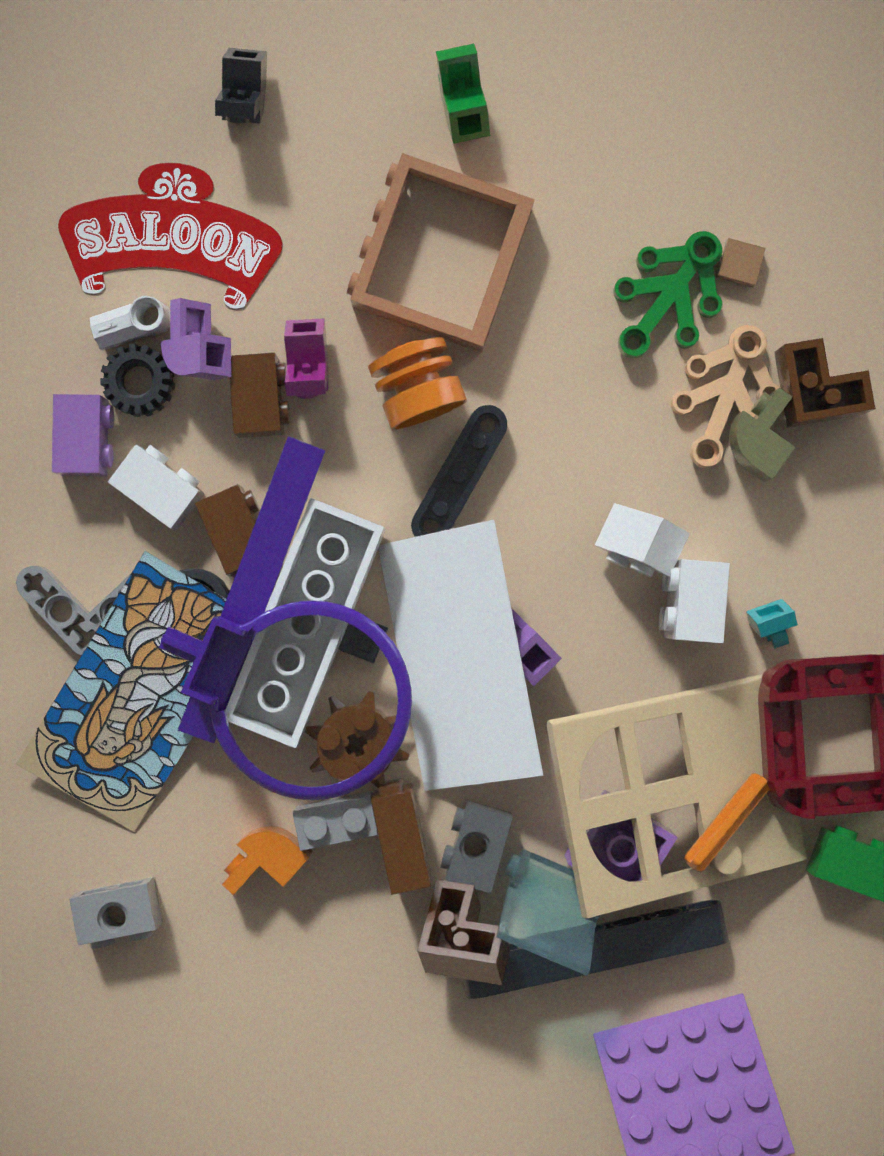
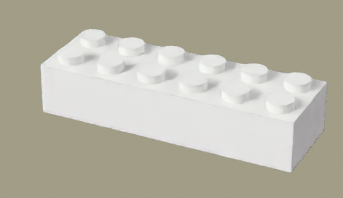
(296, 654)

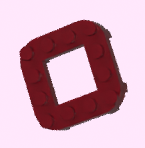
(783, 735)

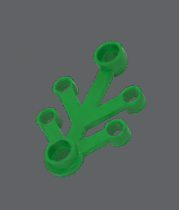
(673, 289)

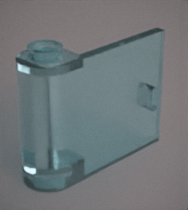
(545, 912)

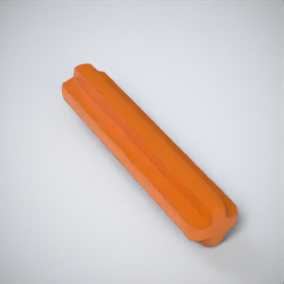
(726, 822)

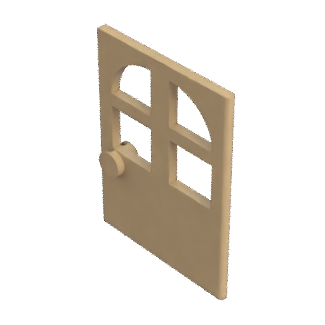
(720, 752)

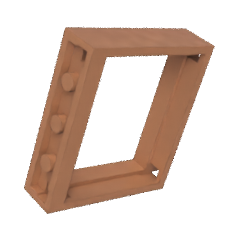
(384, 216)

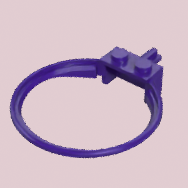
(221, 656)

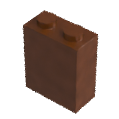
(401, 837)

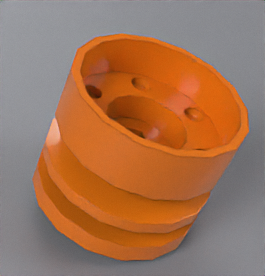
(414, 376)

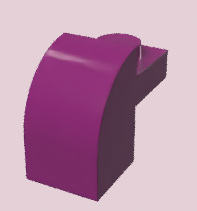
(306, 358)

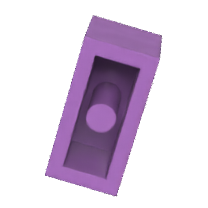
(81, 435)

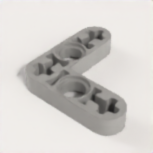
(49, 583)

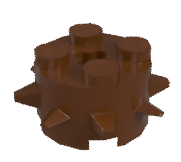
(335, 734)

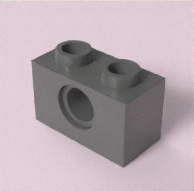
(480, 868)

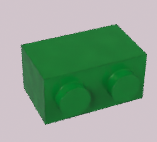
(849, 862)

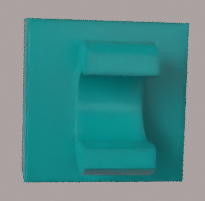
(772, 621)

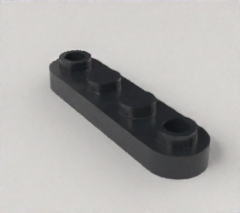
(461, 471)

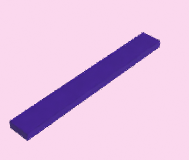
(263, 558)

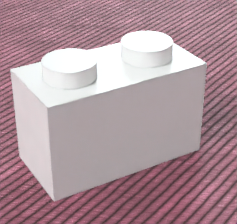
(156, 486)
(642, 540)

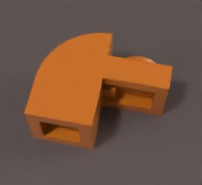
(269, 848)

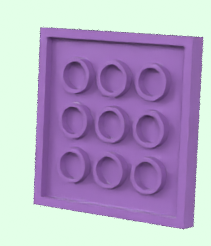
(693, 1084)

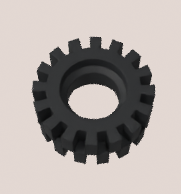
(114, 380)

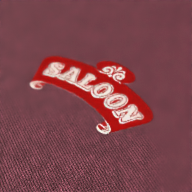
(170, 230)

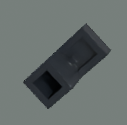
(242, 86)

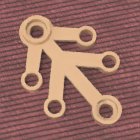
(728, 388)

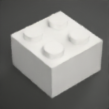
(695, 601)

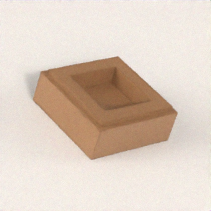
(740, 262)

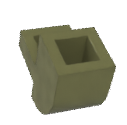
(754, 442)

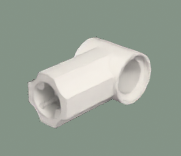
(127, 323)

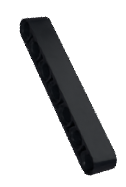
(617, 946)

